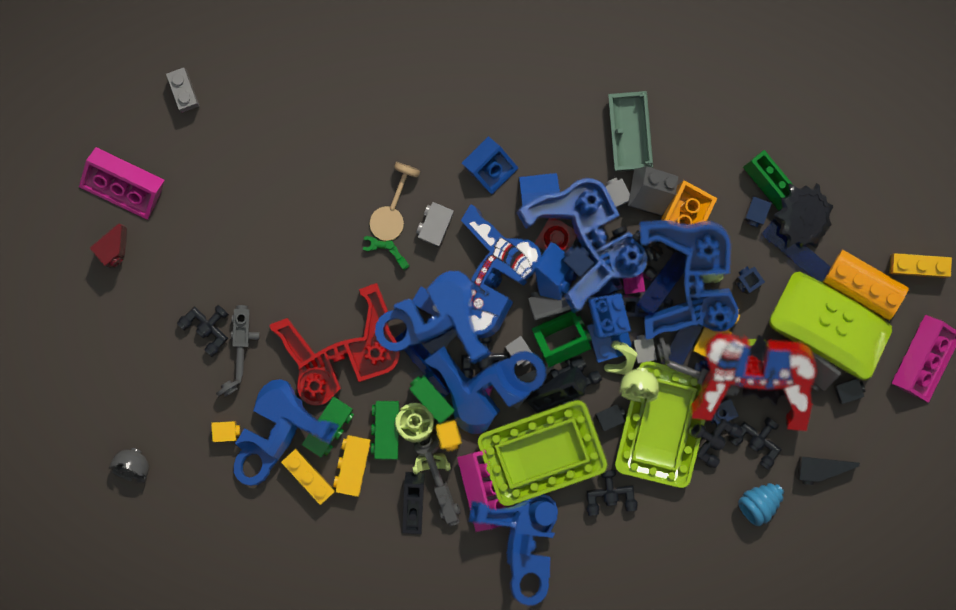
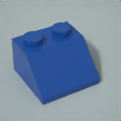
(490, 165)
(537, 186)
(553, 274)
(602, 347)

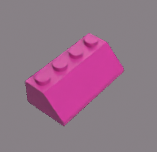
(121, 183)
(926, 358)
(478, 485)

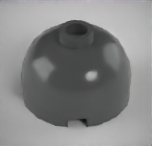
(130, 464)

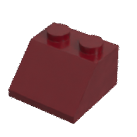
(111, 246)

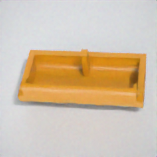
(866, 285)

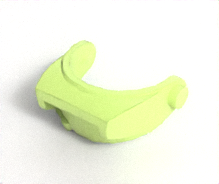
(625, 366)
(442, 464)

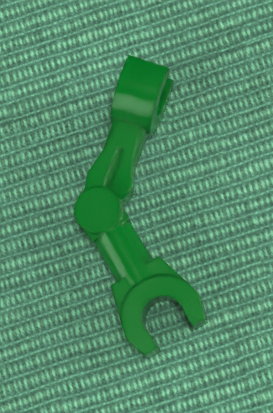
(386, 245)

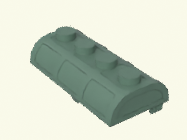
(630, 130)

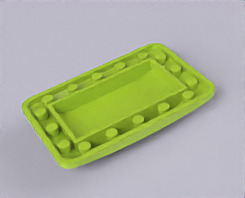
(831, 325)
(658, 433)
(542, 453)

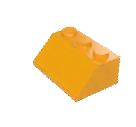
(689, 205)

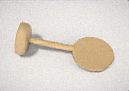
(386, 221)

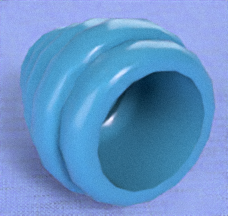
(761, 503)

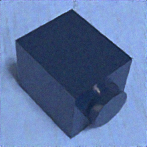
(757, 212)

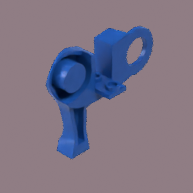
(452, 298)
(470, 401)
(280, 405)
(526, 518)

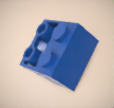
(609, 316)

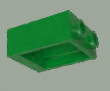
(565, 351)
(431, 399)

